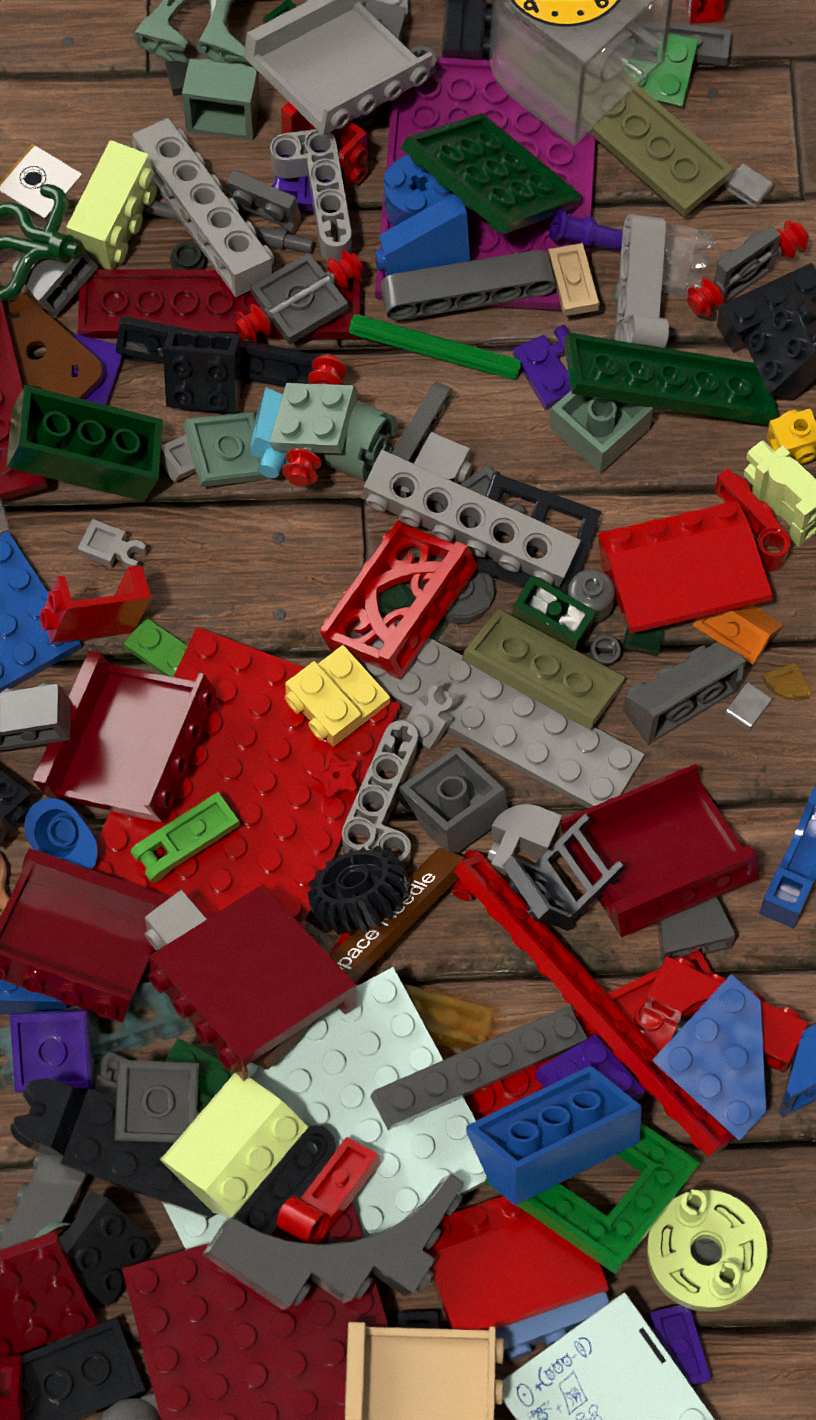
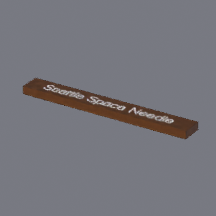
(364, 949)

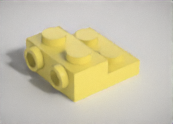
(335, 695)

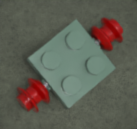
(313, 419)

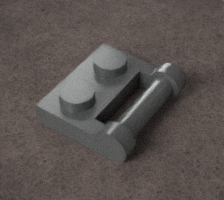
(264, 201)

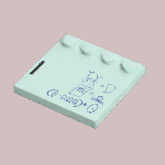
(603, 1372)

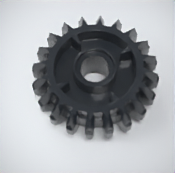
(358, 890)

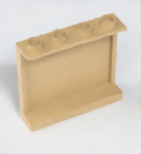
(422, 1374)

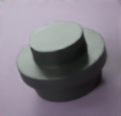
(187, 257)

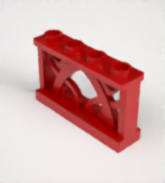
(418, 622)

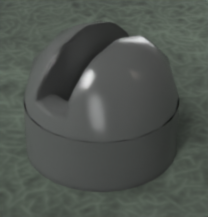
(605, 643)

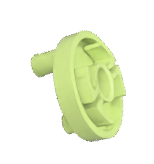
(695, 1219)

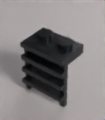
(547, 889)

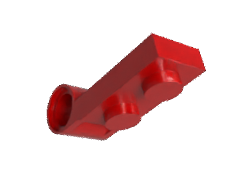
(760, 518)
(329, 1194)

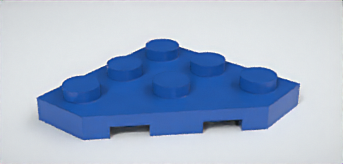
(721, 1057)

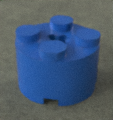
(409, 190)

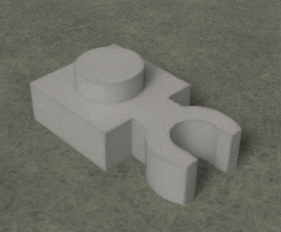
(106, 543)
(430, 715)

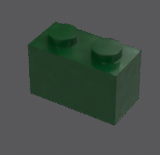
(553, 612)

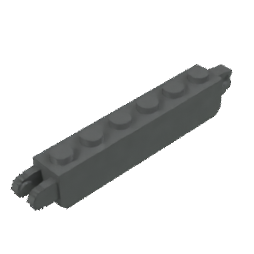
(54, 1189)

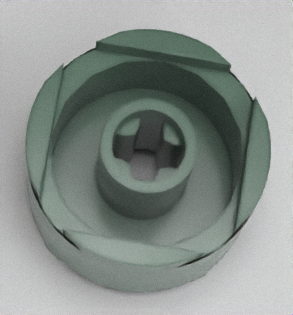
(365, 438)

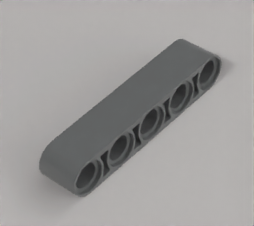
(467, 285)

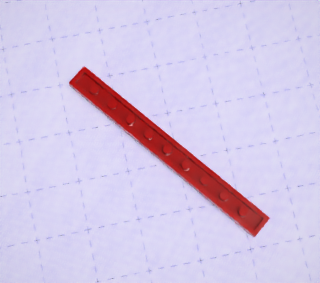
(591, 1001)

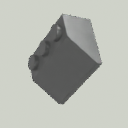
(684, 690)

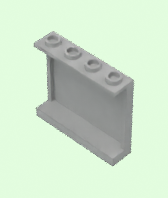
(333, 61)

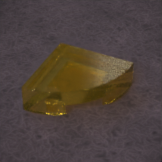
(787, 683)

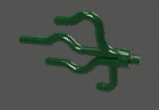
(43, 243)

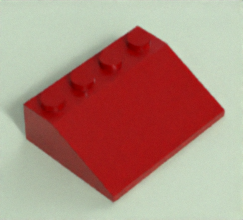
(684, 566)
(506, 1266)

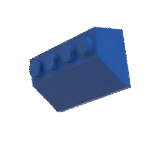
(555, 1134)

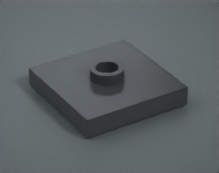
(155, 1100)

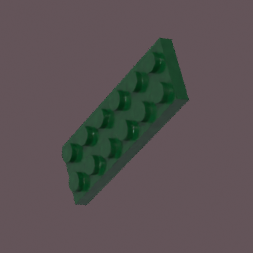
(667, 379)

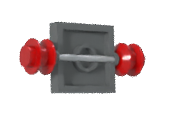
(746, 266)
(299, 297)

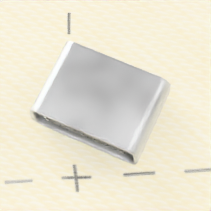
(749, 185)
(748, 706)

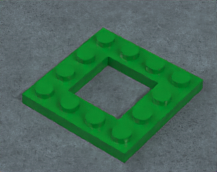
(616, 1236)

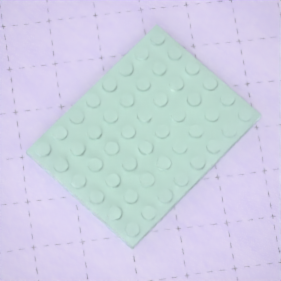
(330, 1083)

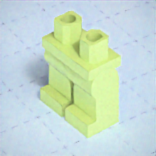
(785, 488)

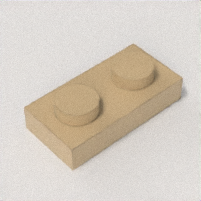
(573, 279)

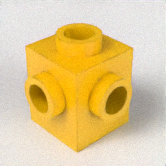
(796, 433)

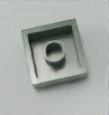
(599, 427)

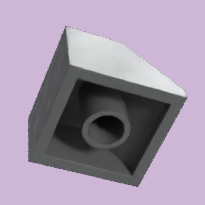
(455, 800)

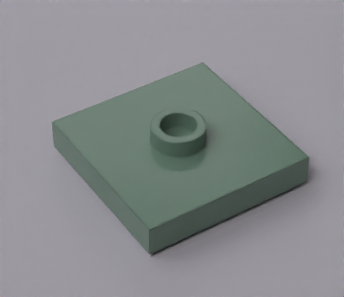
(222, 448)

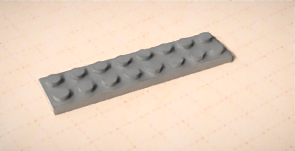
(516, 728)

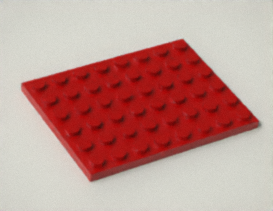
(262, 767)

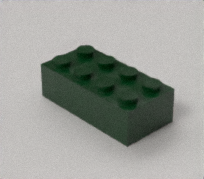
(84, 443)

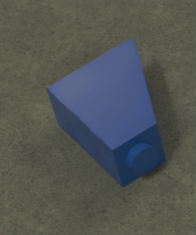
(426, 239)

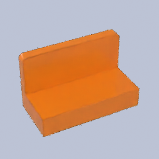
(741, 630)

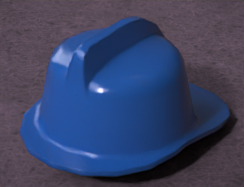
(61, 832)

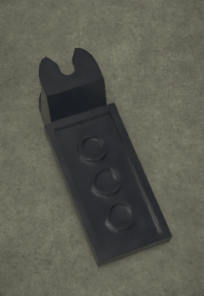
(83, 1132)

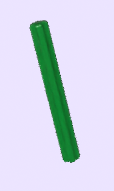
(434, 346)

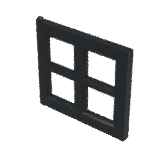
(543, 502)

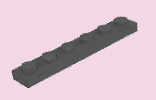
(477, 1068)

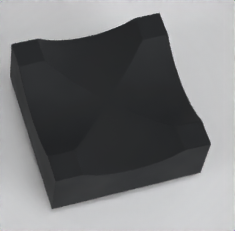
(101, 1245)

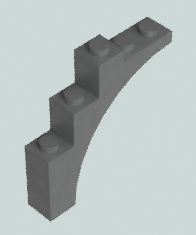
(282, 1267)

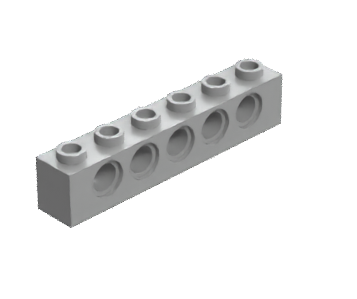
(204, 208)
(460, 501)

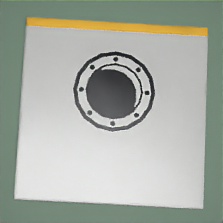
(32, 172)

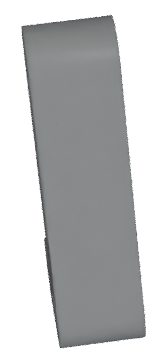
(324, 196)
(641, 282)
(383, 792)

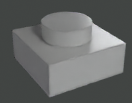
(177, 458)

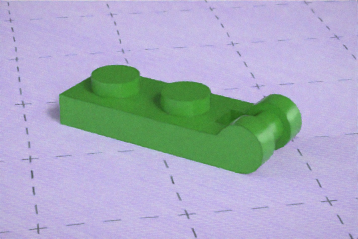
(156, 647)
(185, 836)

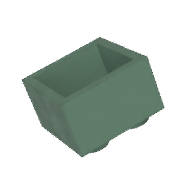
(221, 99)

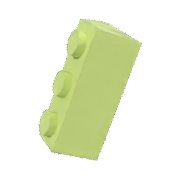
(234, 1144)

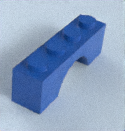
(795, 873)

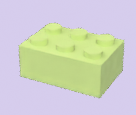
(113, 204)

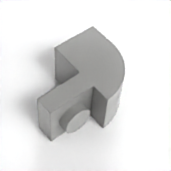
(522, 829)

